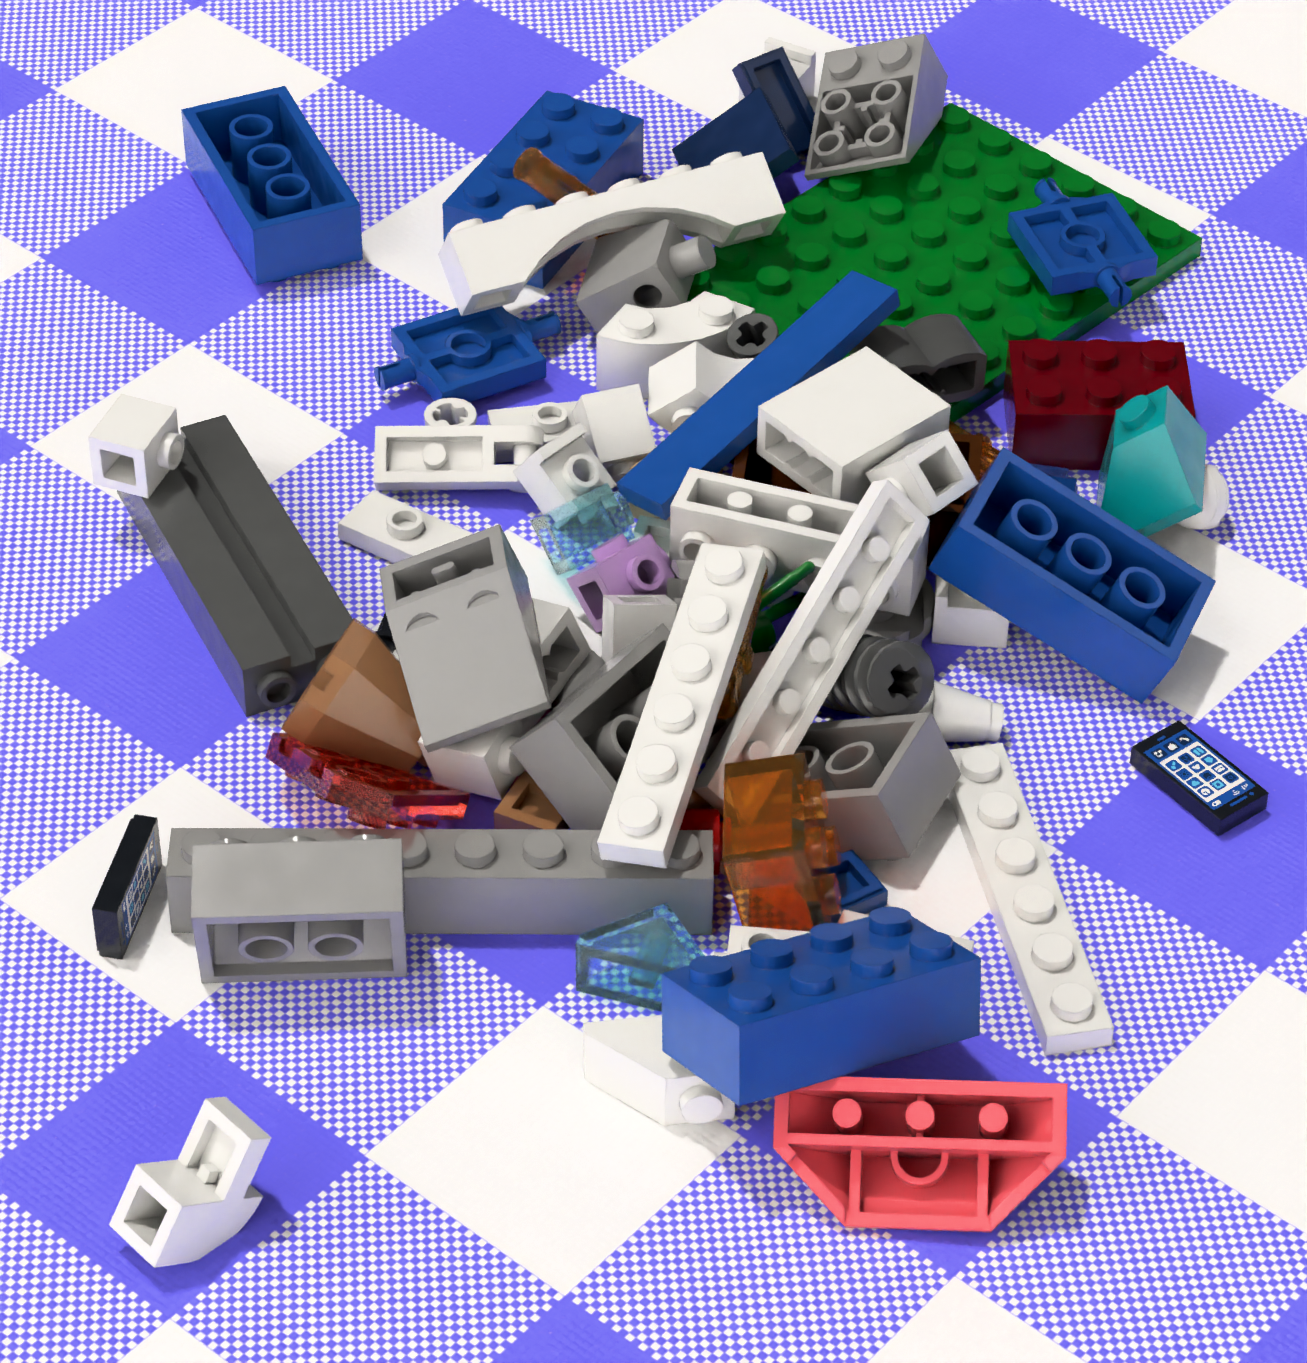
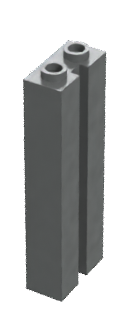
(240, 569)

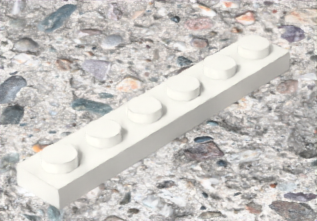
(819, 635)
(682, 706)
(1027, 904)

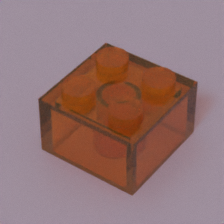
(778, 844)

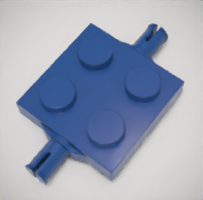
(1082, 243)
(468, 353)

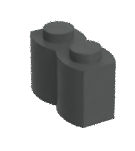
(934, 353)

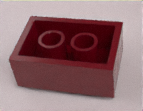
(1067, 393)

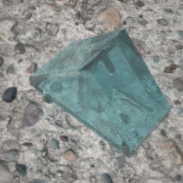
(630, 954)

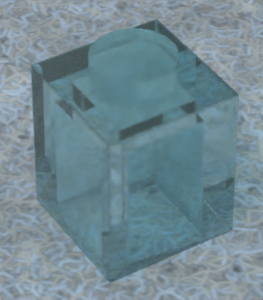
(582, 525)

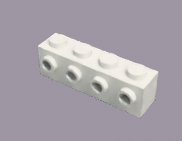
(780, 521)

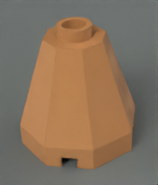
(359, 704)

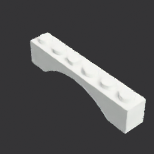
(723, 201)

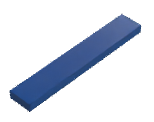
(730, 416)

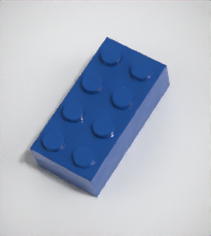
(581, 137)
(272, 185)
(1073, 576)
(819, 1004)

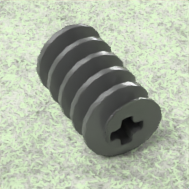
(883, 679)

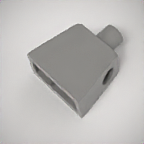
(641, 268)

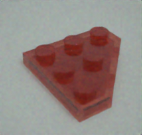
(371, 791)

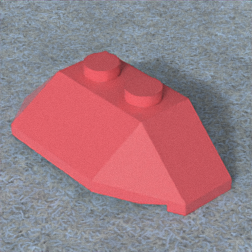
(922, 1148)

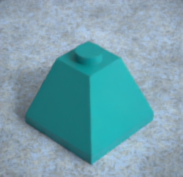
(1153, 463)

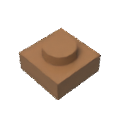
(527, 808)

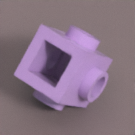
(621, 569)

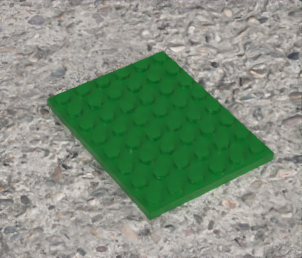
(938, 240)

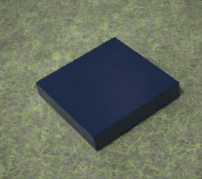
(745, 128)

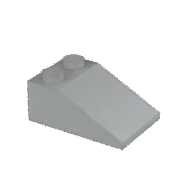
(881, 780)

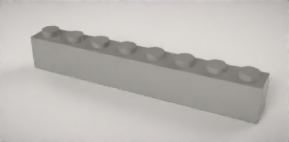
(500, 878)

